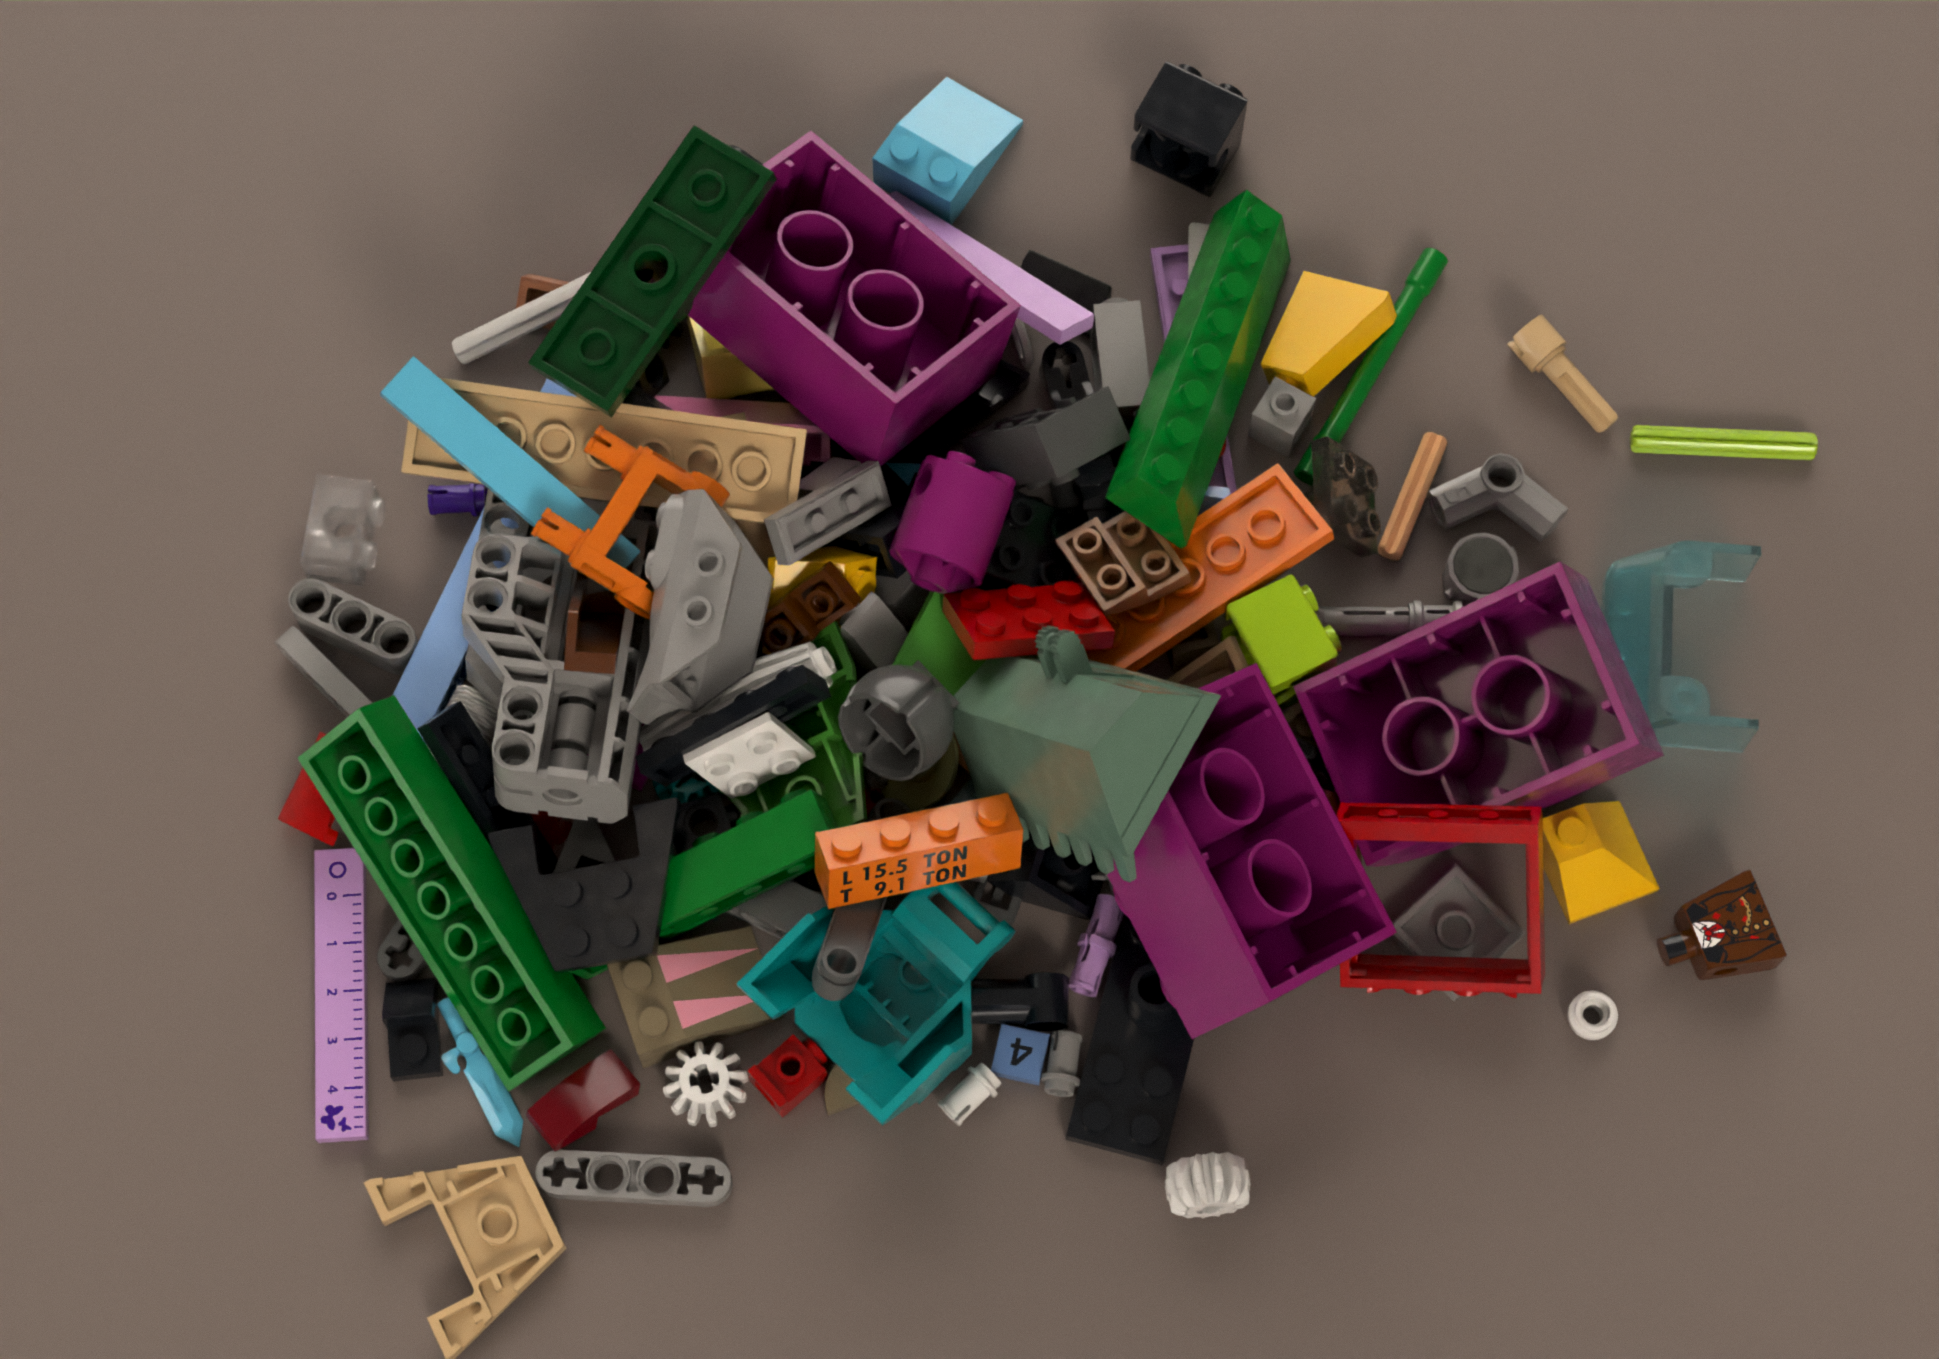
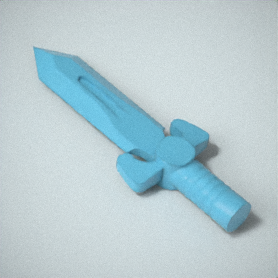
(485, 1082)

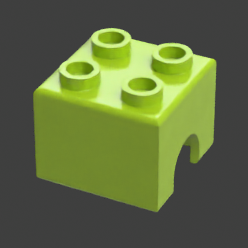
(1283, 636)

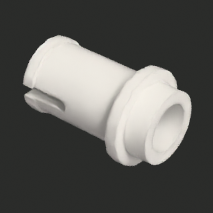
(970, 1093)

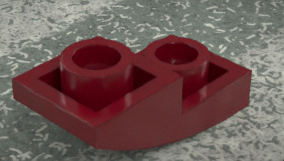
(582, 1097)

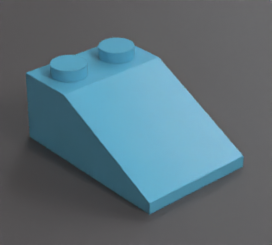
(944, 149)

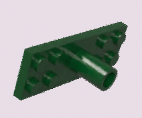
(652, 271)

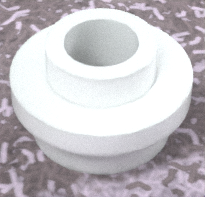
(1599, 1002)

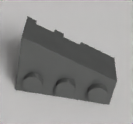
(1049, 444)

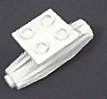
(758, 748)

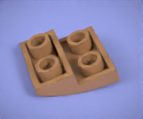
(1123, 562)

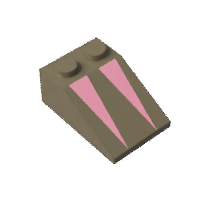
(688, 994)

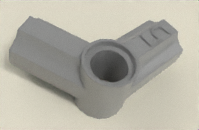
(1475, 494)

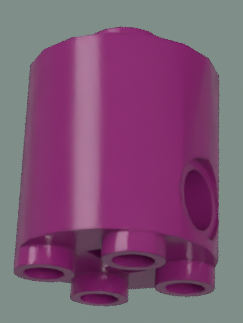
(951, 523)

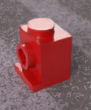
(786, 1091)

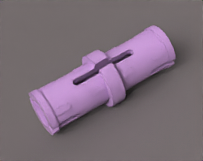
(1096, 946)

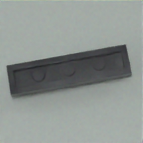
(784, 698)
(469, 769)

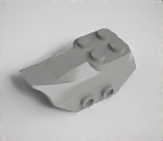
(703, 607)

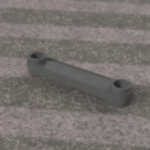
(851, 931)

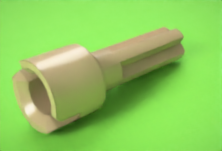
(1543, 350)

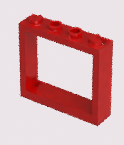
(1453, 824)

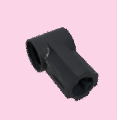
(1036, 1001)

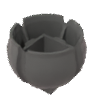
(898, 720)

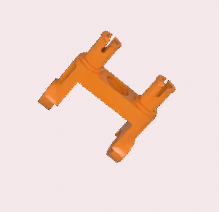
(590, 548)

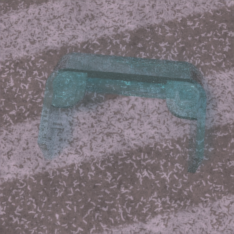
(1640, 618)

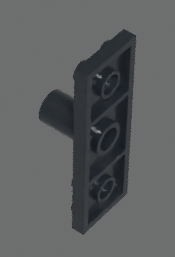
(1132, 1061)

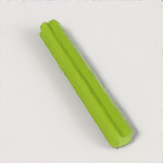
(1723, 442)

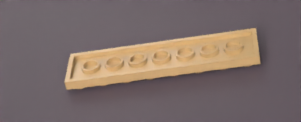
(750, 459)

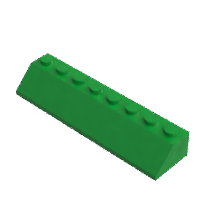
(1202, 369)
(449, 891)

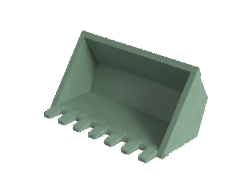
(1077, 745)

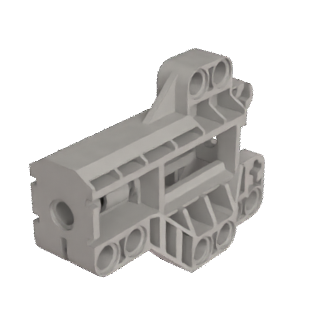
(534, 695)

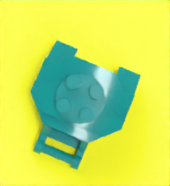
(910, 1007)

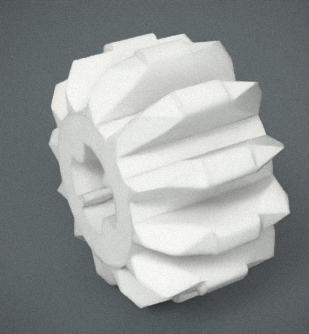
(691, 1097)
(1207, 1185)

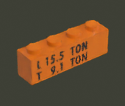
(918, 850)

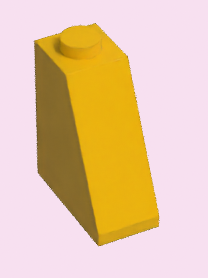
(1325, 330)

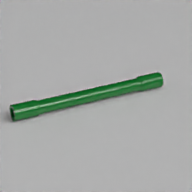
(1416, 288)

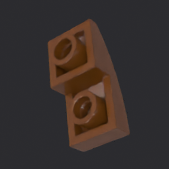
(808, 609)

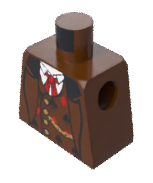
(1725, 932)

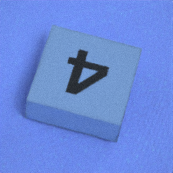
(1020, 1054)

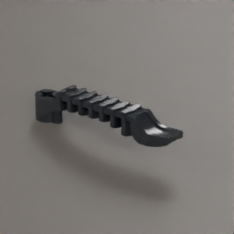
(1098, 473)

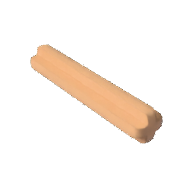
(1412, 496)

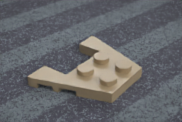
(495, 1228)

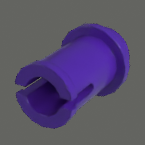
(457, 499)

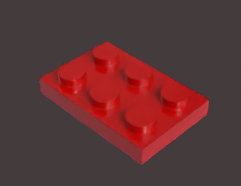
(1008, 619)

